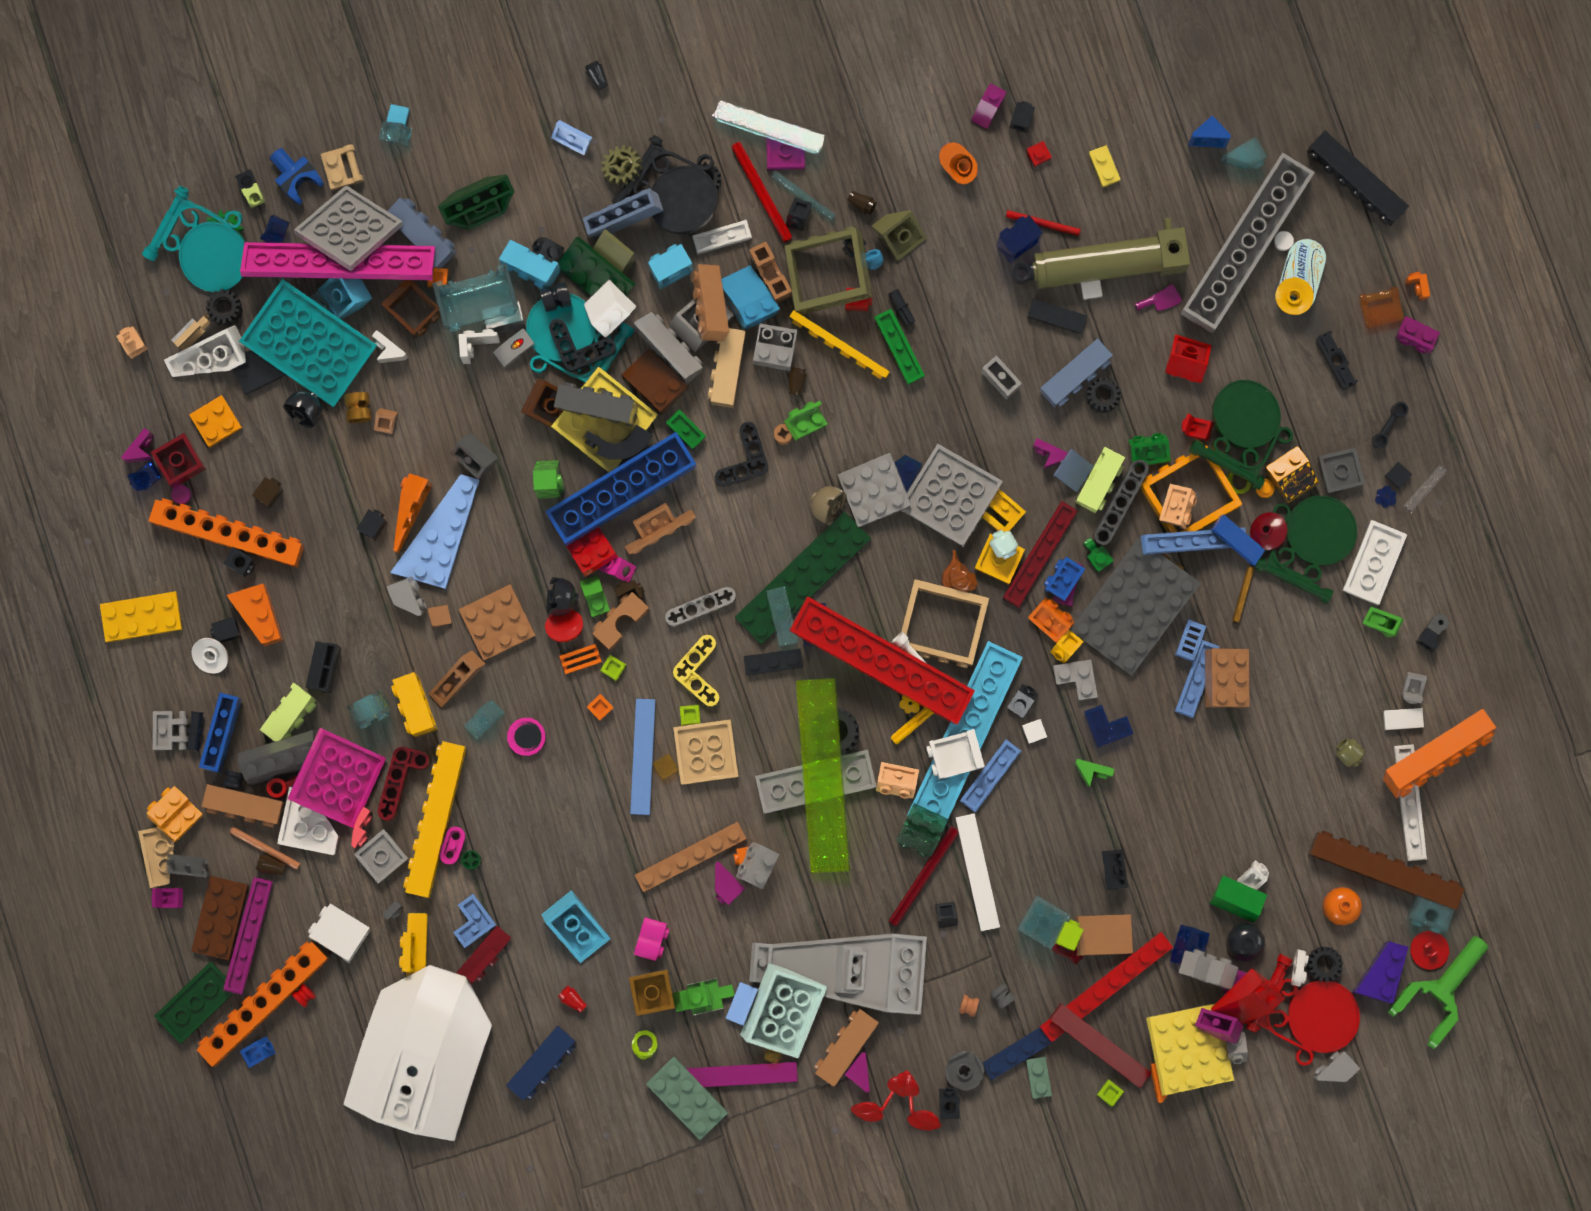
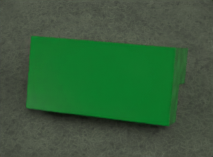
(1238, 899)

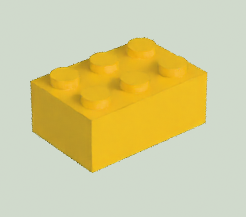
(414, 705)

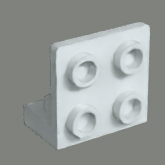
(471, 338)

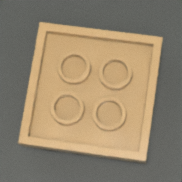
(705, 752)

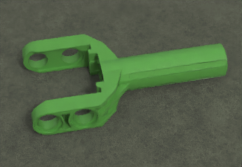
(1444, 988)

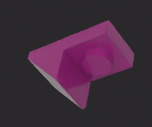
(135, 450)
(1054, 453)

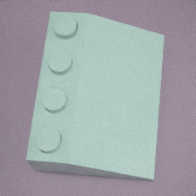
(783, 1011)

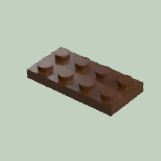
(219, 918)

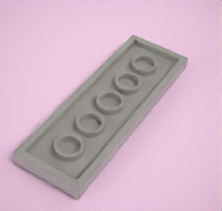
(786, 787)

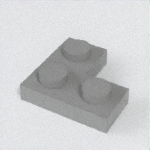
(1080, 673)

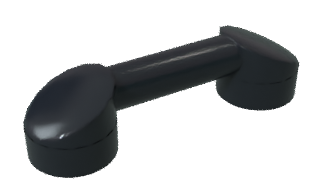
(1397, 410)

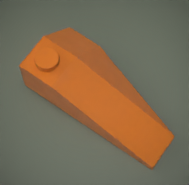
(412, 497)

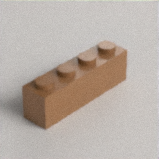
(710, 302)
(242, 804)
(846, 1048)

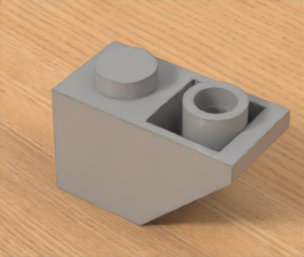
(406, 596)
(1339, 1068)

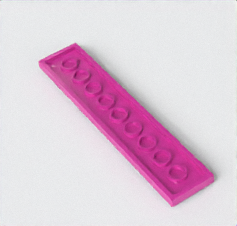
(308, 262)

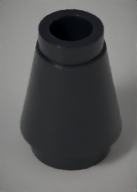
(596, 75)

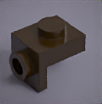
(624, 587)

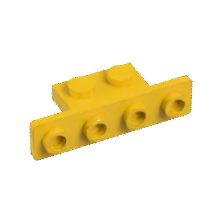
(414, 944)

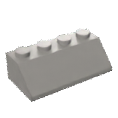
(668, 348)

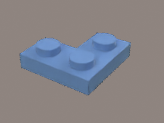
(478, 923)

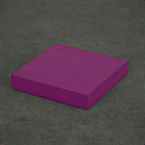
(784, 156)

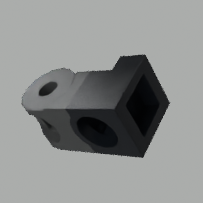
(1432, 631)

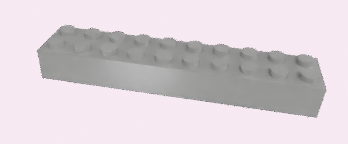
(1247, 243)

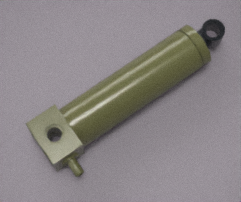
(1109, 260)

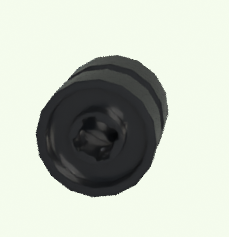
(555, 297)

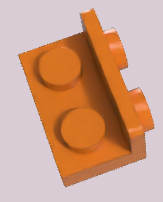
(1051, 619)

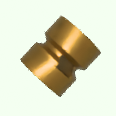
(357, 407)

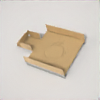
(190, 332)

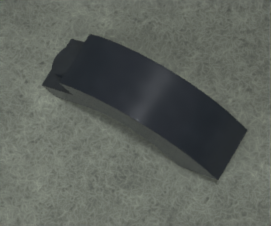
(629, 447)

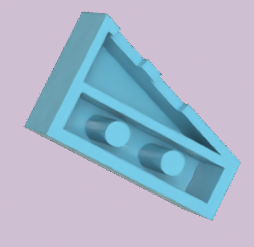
(529, 265)

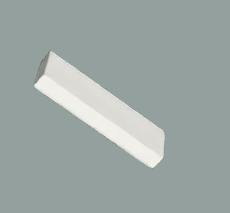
(722, 237)

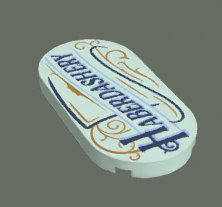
(1305, 261)

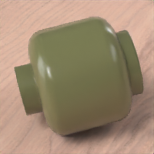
(1350, 752)

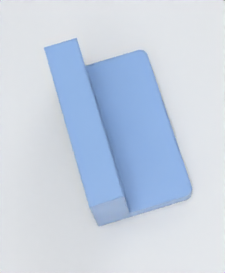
(741, 1003)

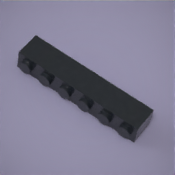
(1357, 178)

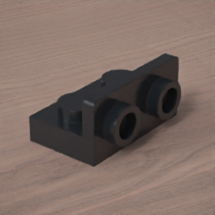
(1115, 869)

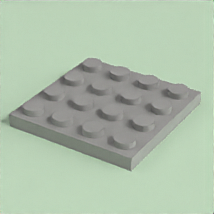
(348, 228)
(951, 495)

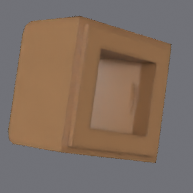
(385, 421)
(439, 616)

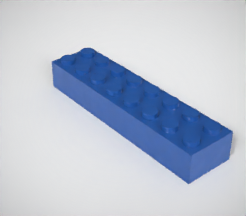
(621, 489)

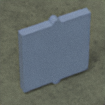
(1073, 470)

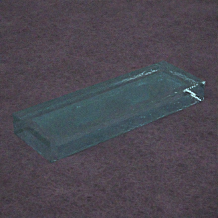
(781, 615)

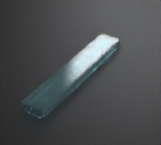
(769, 127)

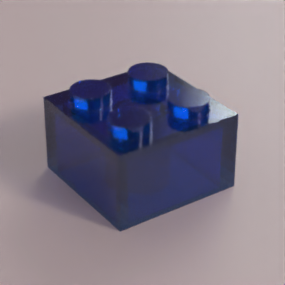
(1019, 238)

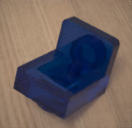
(275, 230)
(144, 477)

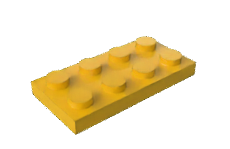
(141, 616)

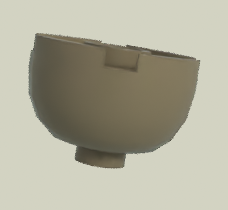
(826, 504)

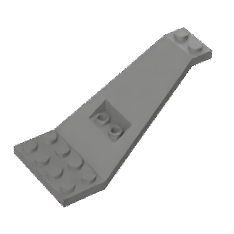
(885, 972)

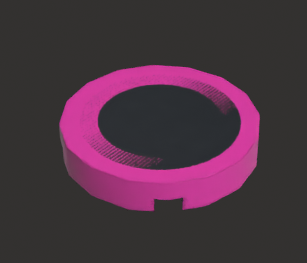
(526, 736)

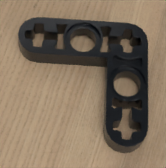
(579, 354)
(753, 459)

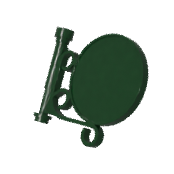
(1246, 418)
(1319, 534)

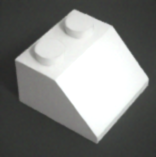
(608, 308)

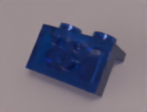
(1188, 940)

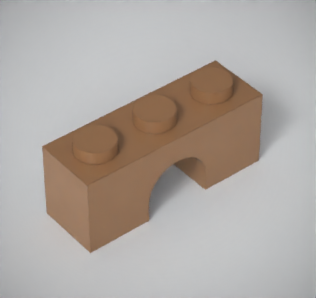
(769, 272)
(630, 607)

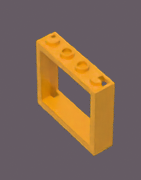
(1180, 462)

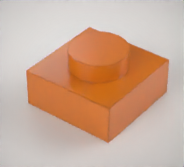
(439, 274)
(600, 707)

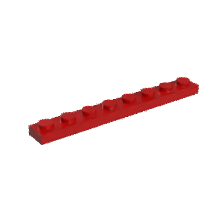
(1112, 982)

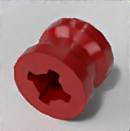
(304, 995)

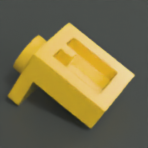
(1066, 646)

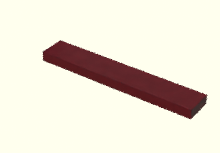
(1040, 554)
(1100, 1045)

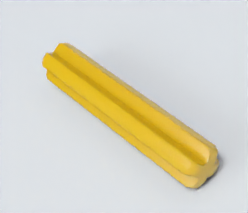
(911, 725)

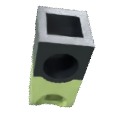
(250, 188)

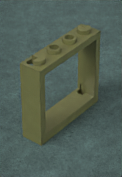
(864, 292)

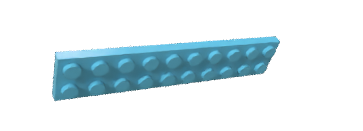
(991, 682)

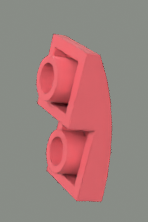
(359, 835)

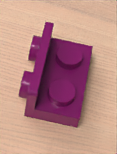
(1417, 335)

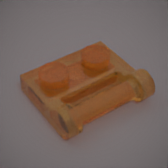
(1382, 313)

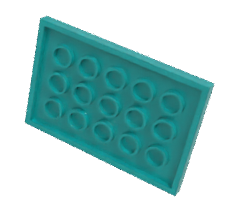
(308, 343)

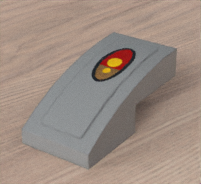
(513, 348)

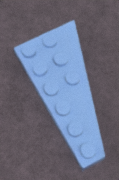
(436, 545)

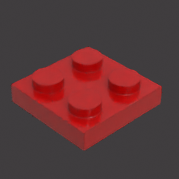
(592, 551)

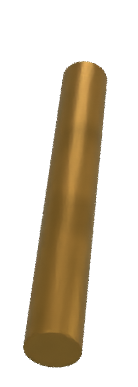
(1243, 594)

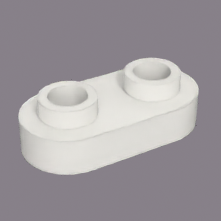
(1299, 963)

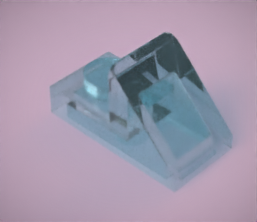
(484, 719)

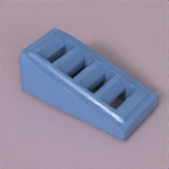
(1183, 654)

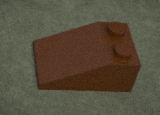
(655, 381)
(541, 403)

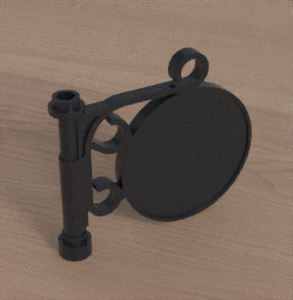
(684, 191)

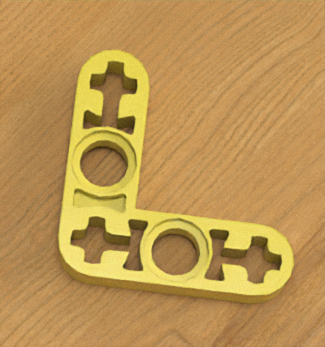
(691, 675)

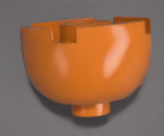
(1342, 906)

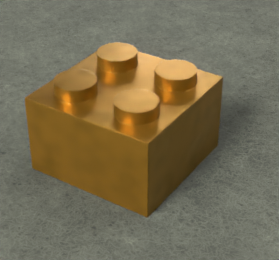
(652, 992)

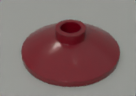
(1276, 534)

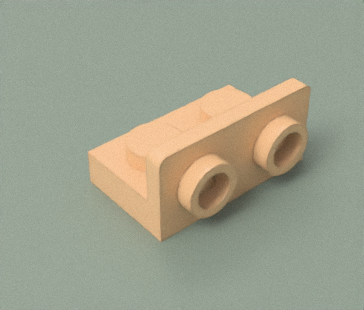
(1178, 506)
(897, 780)

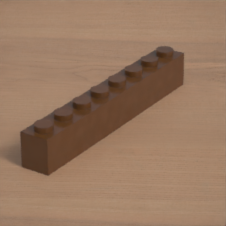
(1386, 871)

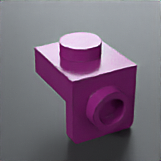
(167, 897)

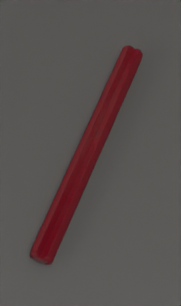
(923, 876)

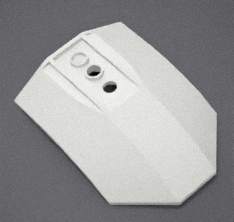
(428, 1024)

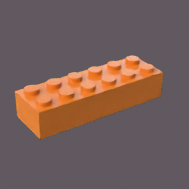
(1439, 753)

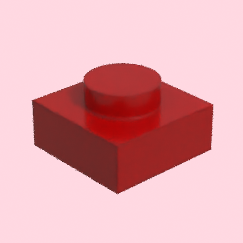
(1038, 153)

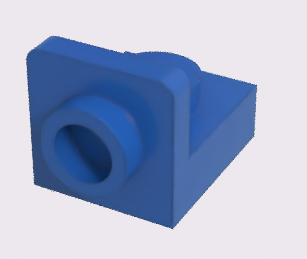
(257, 1051)

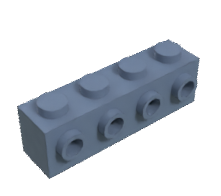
(623, 213)
(421, 232)
(1076, 373)

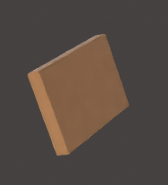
(1105, 935)

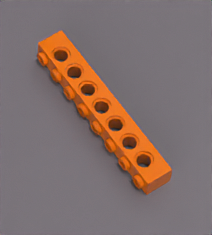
(162, 508)
(230, 1042)

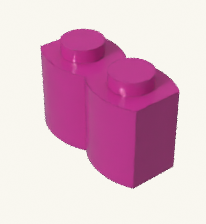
(650, 939)

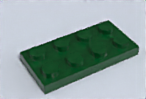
(591, 269)
(194, 1003)

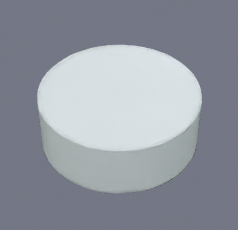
(1283, 241)

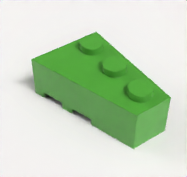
(547, 479)

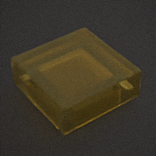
(665, 766)

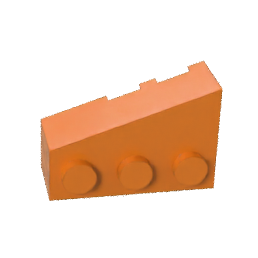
(258, 612)

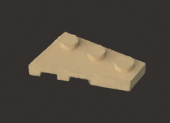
(155, 848)

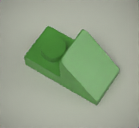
(595, 596)
(1383, 622)
(1087, 769)
(692, 998)

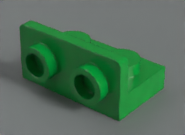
(1150, 449)

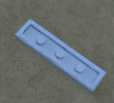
(1194, 683)
(990, 775)

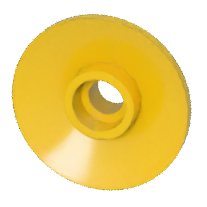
(1296, 287)

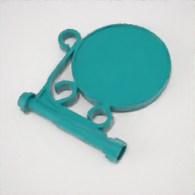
(208, 252)
(580, 329)

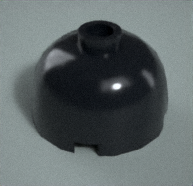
(304, 407)
(561, 597)
(1245, 942)

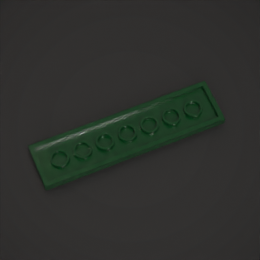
(806, 574)

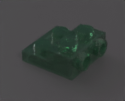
(922, 830)

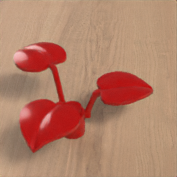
(903, 1085)

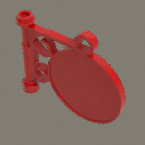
(1319, 1015)

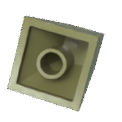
(899, 233)

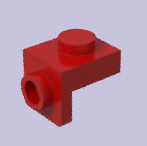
(1197, 427)

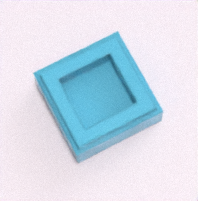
(398, 114)

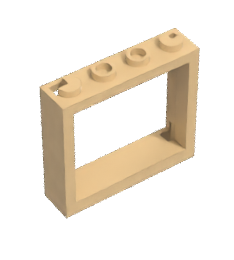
(942, 656)

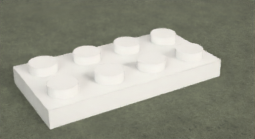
(1374, 562)

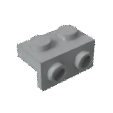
(757, 865)

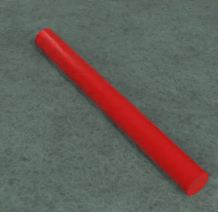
(1045, 223)

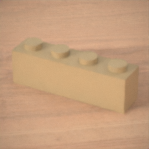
(727, 369)

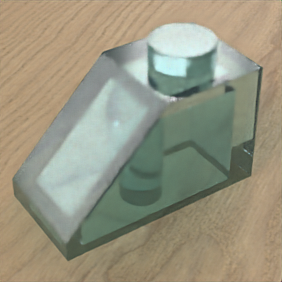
(1246, 155)

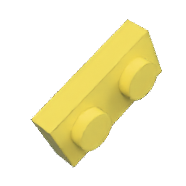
(1104, 166)

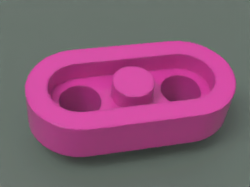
(450, 844)

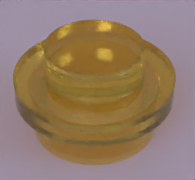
(772, 1056)

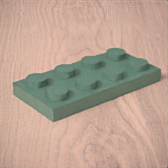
(687, 1098)

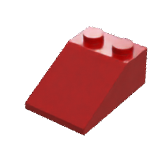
(1249, 998)

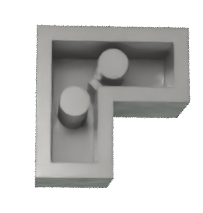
(1208, 969)

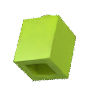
(1069, 935)

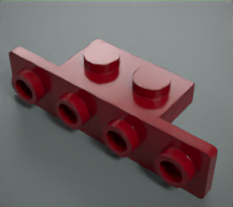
(484, 955)

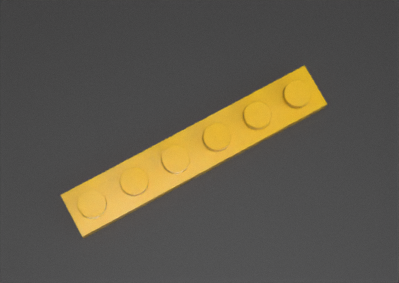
(832, 341)

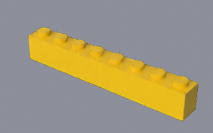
(435, 819)

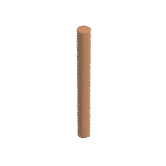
(265, 848)

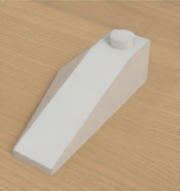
(211, 355)

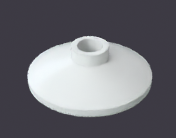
(205, 659)

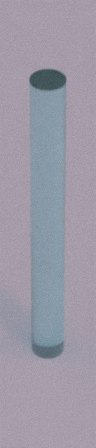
(803, 195)

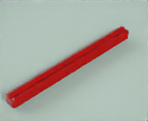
(761, 192)

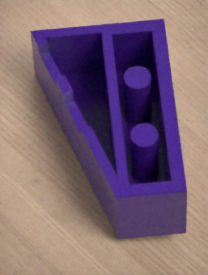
(1384, 973)

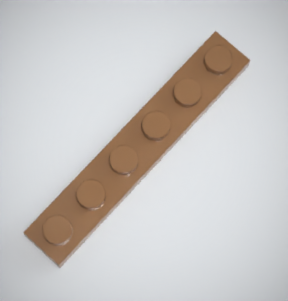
(690, 857)

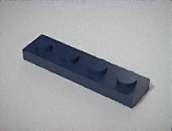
(1016, 1053)

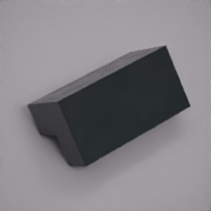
(323, 667)

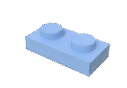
(571, 137)

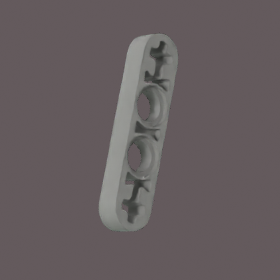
(699, 604)

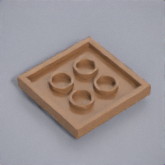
(497, 622)

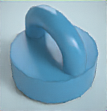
(874, 259)

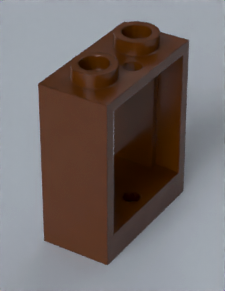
(398, 294)

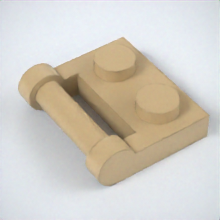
(335, 168)

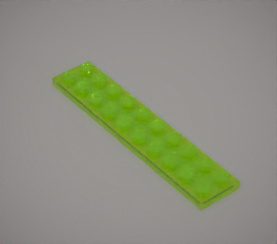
(822, 775)

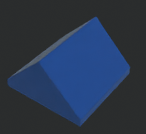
(1210, 134)

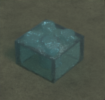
(1042, 922)

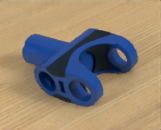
(293, 174)

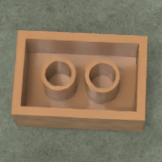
(1226, 678)

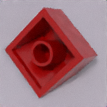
(1188, 359)

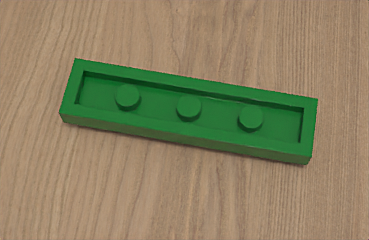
(899, 346)

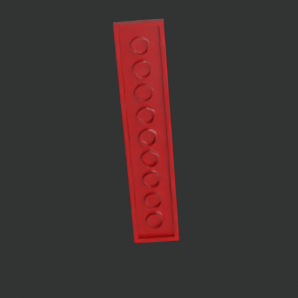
(881, 660)

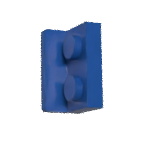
(1064, 579)

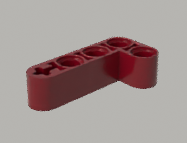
(399, 785)

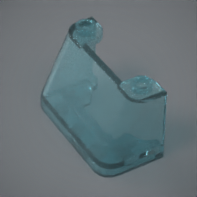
(476, 299)

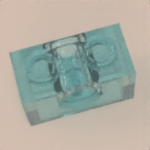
(1441, 919)

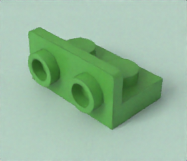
(806, 420)

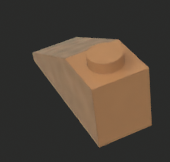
(457, 678)

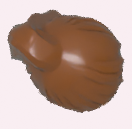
(957, 576)

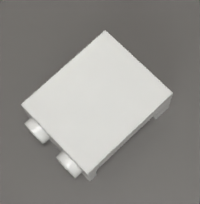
(955, 754)
(339, 932)

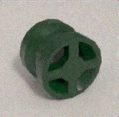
(468, 860)

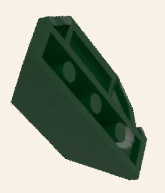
(477, 202)

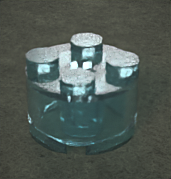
(368, 709)

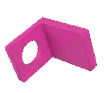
(616, 568)

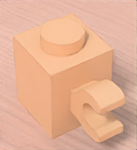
(131, 342)

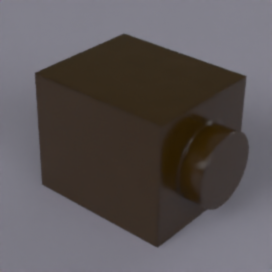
(268, 492)

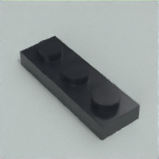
(773, 662)

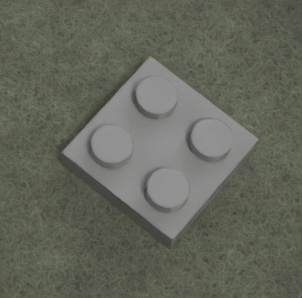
(381, 856)

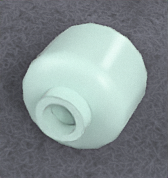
(1003, 544)

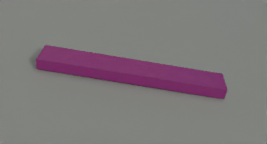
(248, 936)
(745, 1074)

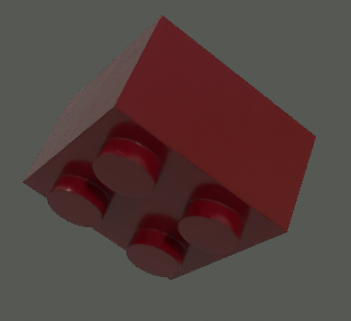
(178, 460)

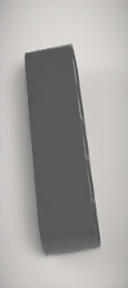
(1127, 495)

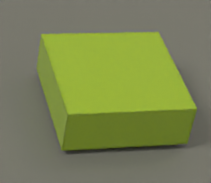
(613, 667)
(690, 715)
(1110, 1093)

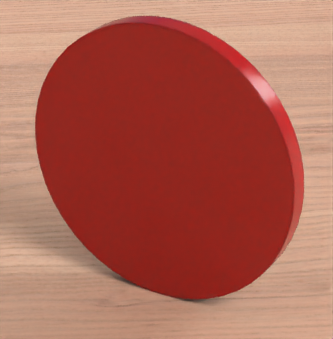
(564, 627)
(1429, 950)

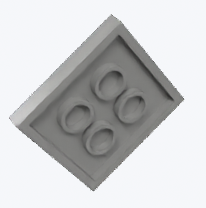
(874, 490)

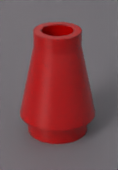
(572, 999)

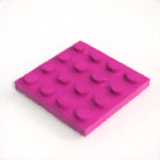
(336, 778)

